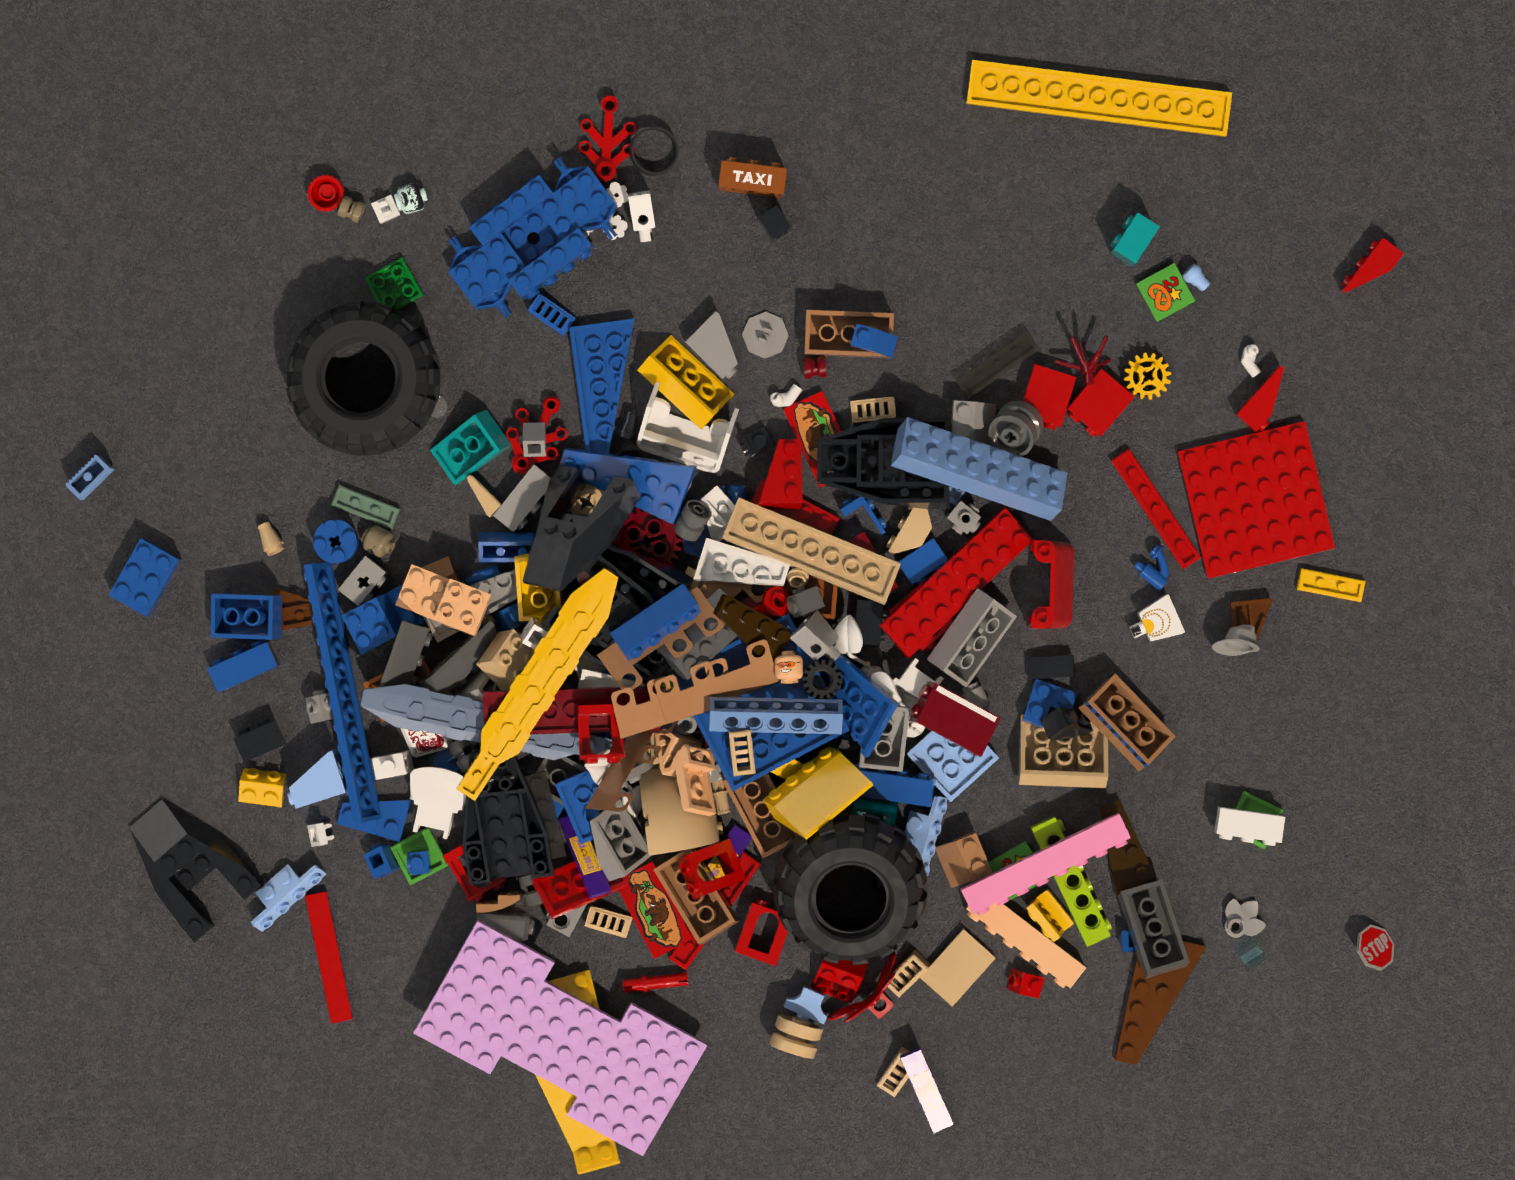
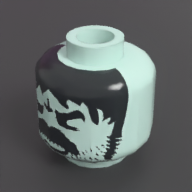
(410, 198)

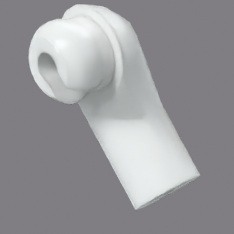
(1248, 359)
(785, 399)

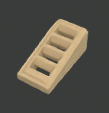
(854, 411)
(487, 500)
(745, 769)
(593, 909)
(920, 960)
(887, 1075)

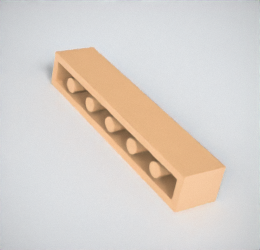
(1031, 944)

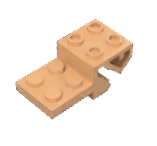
(443, 600)
(690, 765)

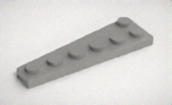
(503, 591)

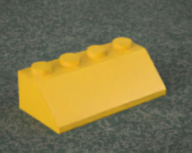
(686, 382)

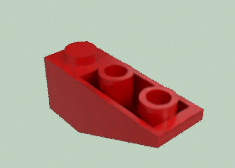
(1379, 261)

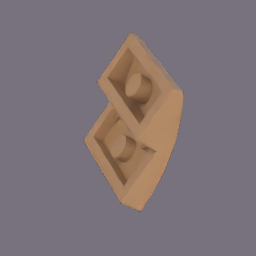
(504, 900)

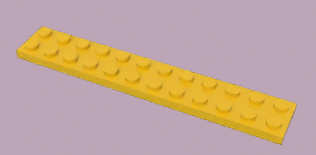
(1099, 98)

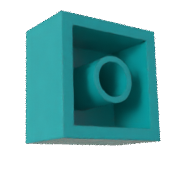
(1134, 239)

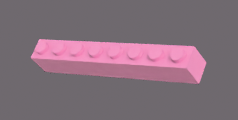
(1046, 863)

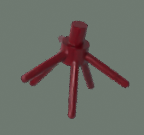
(1088, 367)

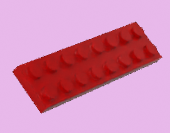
(955, 582)

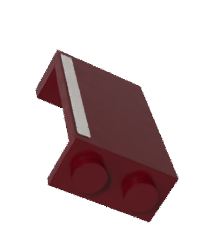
(954, 718)

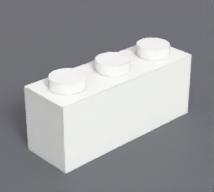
(1249, 825)

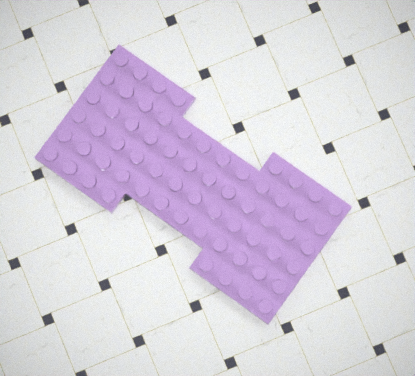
(502, 1006)

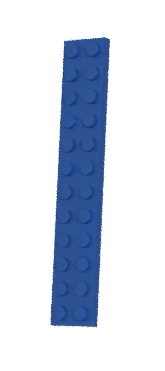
(342, 692)

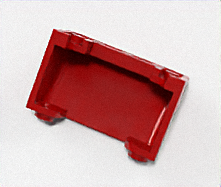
(1059, 612)

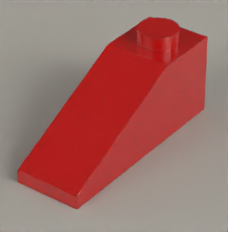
(1261, 403)

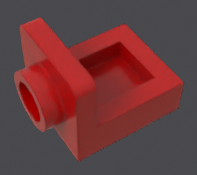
(1025, 983)

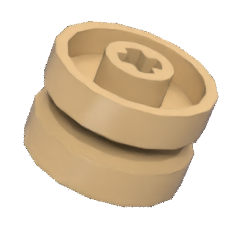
(796, 1035)

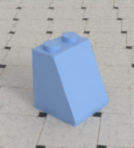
(319, 782)

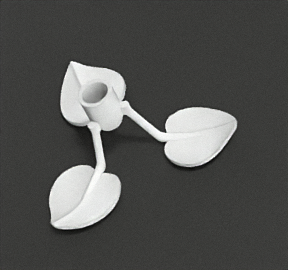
(851, 642)
(597, 773)

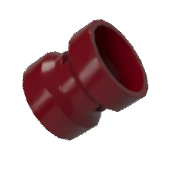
(810, 364)

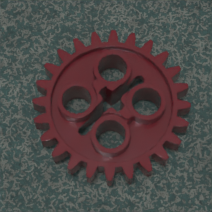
(642, 522)

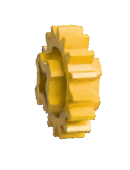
(1135, 367)

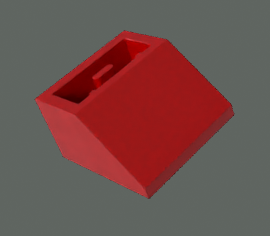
(839, 979)

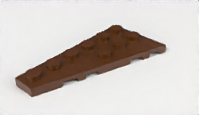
(1149, 1003)

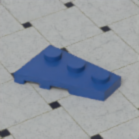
(575, 795)
(389, 826)

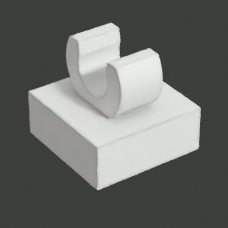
(385, 209)
(318, 835)

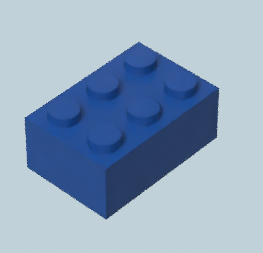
(145, 577)
(246, 616)

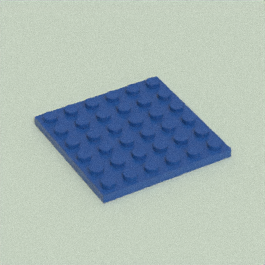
(769, 749)

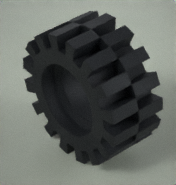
(812, 689)

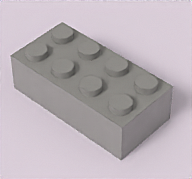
(971, 637)

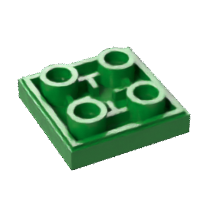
(394, 285)

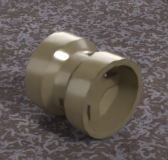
(355, 208)

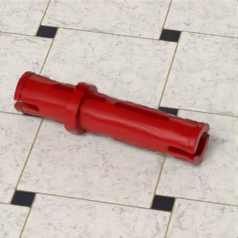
(655, 982)

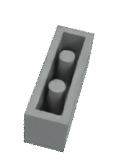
(523, 499)

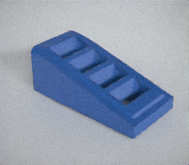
(535, 305)

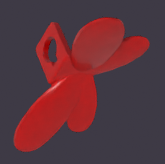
(856, 1008)

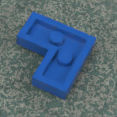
(1044, 697)

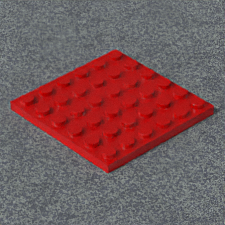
(1256, 500)

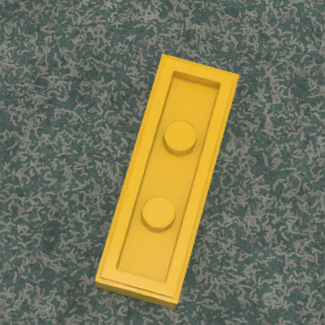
(1330, 585)

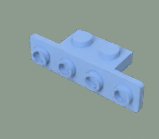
(924, 829)
(283, 892)

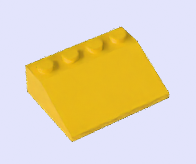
(817, 792)

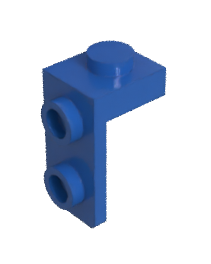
(851, 505)

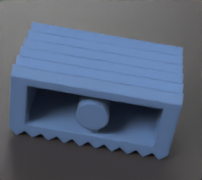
(89, 477)

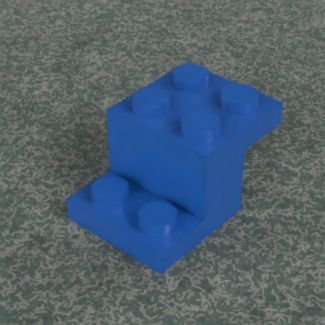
(378, 620)

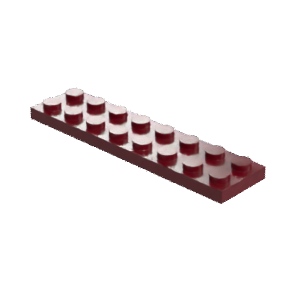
(562, 713)

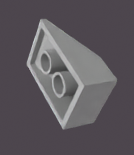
(890, 748)
(618, 843)

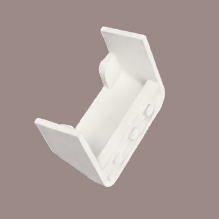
(681, 438)

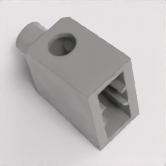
(816, 637)

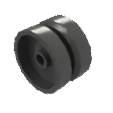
(1016, 428)

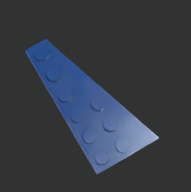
(600, 365)
(660, 484)
(865, 704)

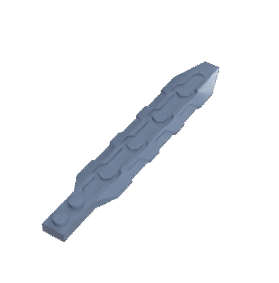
(459, 719)

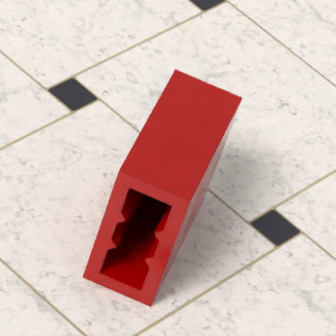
(1049, 394)
(1099, 404)

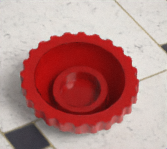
(325, 193)

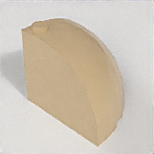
(667, 824)

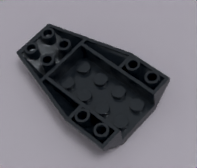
(505, 829)

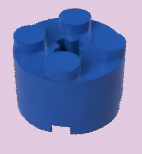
(332, 529)

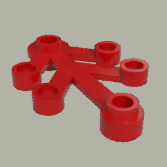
(606, 142)
(519, 454)

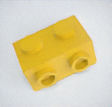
(261, 787)
(1049, 915)

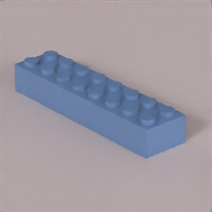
(979, 469)

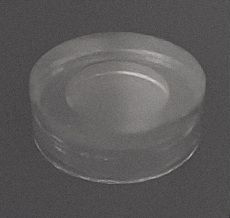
(440, 408)

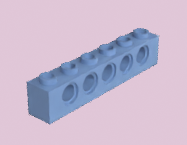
(776, 715)

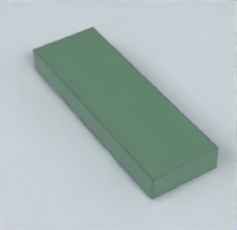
(365, 507)

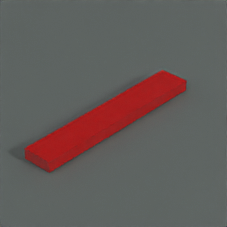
(1155, 509)
(688, 951)
(329, 957)

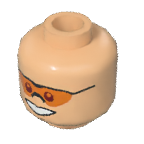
(788, 667)

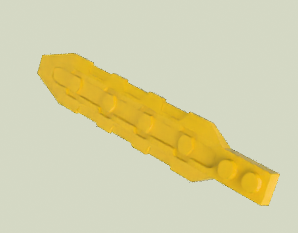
(541, 679)

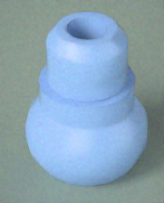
(1196, 277)

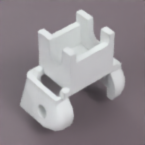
(908, 688)
(436, 797)

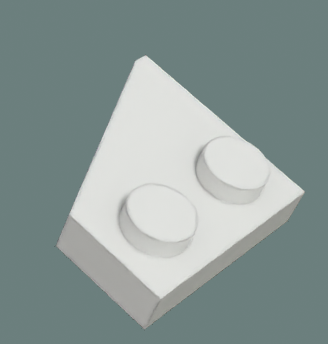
(721, 512)

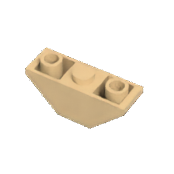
(912, 531)

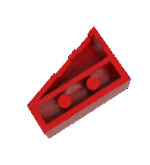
(784, 477)

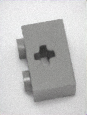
(366, 568)

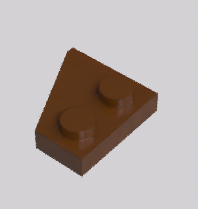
(295, 610)
(1250, 613)

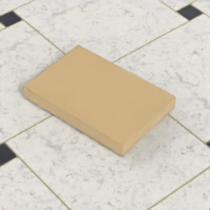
(957, 967)

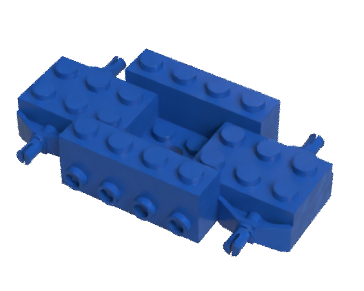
(508, 258)

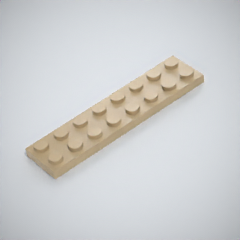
(811, 551)

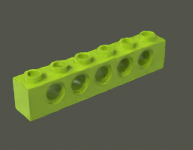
(1090, 933)

